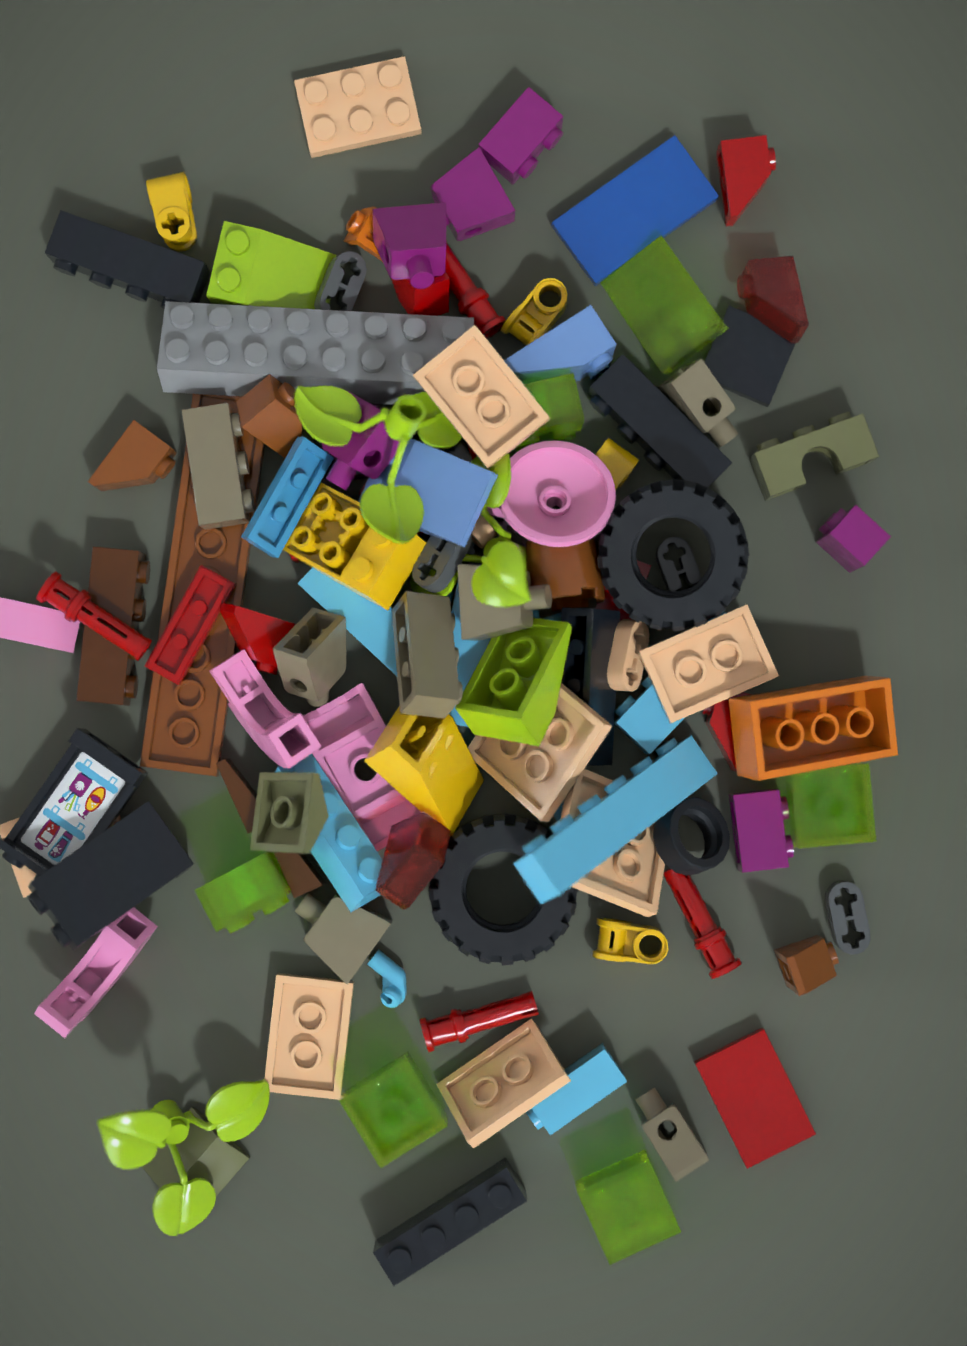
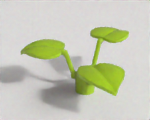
(334, 413)
(503, 569)
(134, 1136)

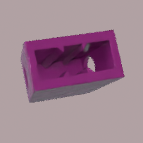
(473, 198)
(412, 241)
(365, 452)

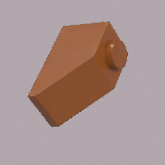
(271, 414)
(134, 460)
(807, 964)

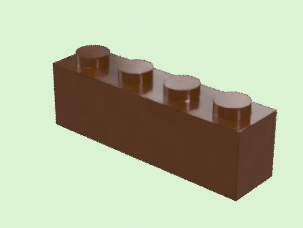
(116, 587)

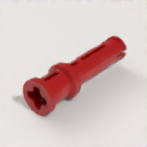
(472, 300)
(74, 609)
(708, 936)
(461, 1024)

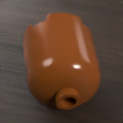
(568, 571)

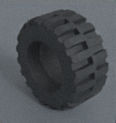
(673, 608)
(458, 919)

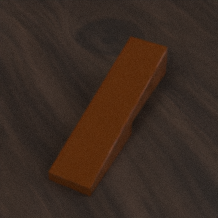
(296, 868)

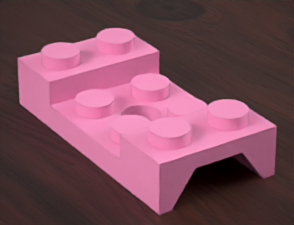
(347, 733)

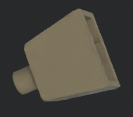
(690, 389)
(485, 621)
(313, 656)
(342, 936)
(682, 1150)

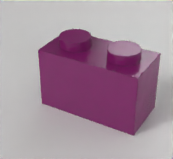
(521, 136)
(851, 538)
(760, 830)

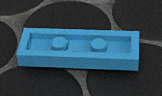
(287, 497)

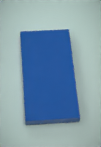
(634, 210)

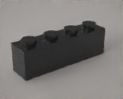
(125, 261)
(656, 425)
(587, 667)
(449, 1221)

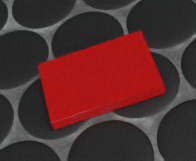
(754, 1098)

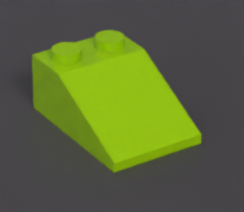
(265, 269)
(517, 683)

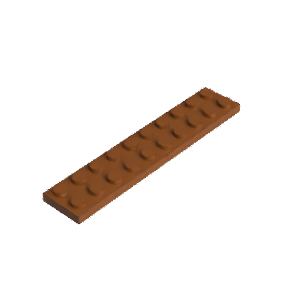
(190, 719)

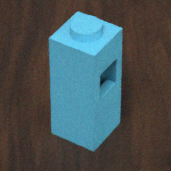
(591, 1080)

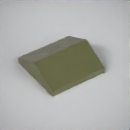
(288, 812)
(202, 1157)

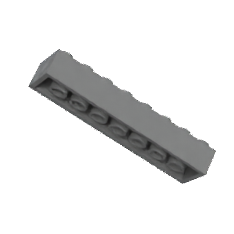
(237, 346)

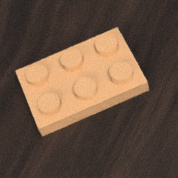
(358, 107)
(481, 397)
(708, 664)
(308, 1036)
(502, 1083)

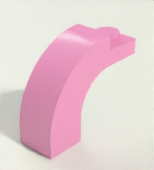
(37, 625)
(273, 728)
(96, 972)

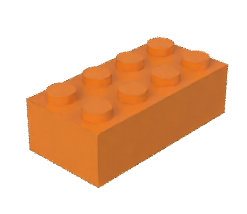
(813, 727)

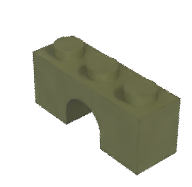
(844, 442)

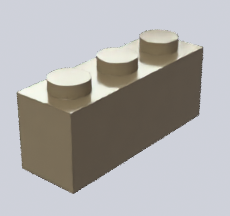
(217, 466)
(426, 655)

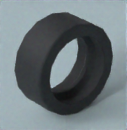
(713, 829)

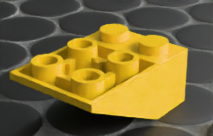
(349, 551)
(428, 765)

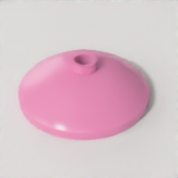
(564, 477)

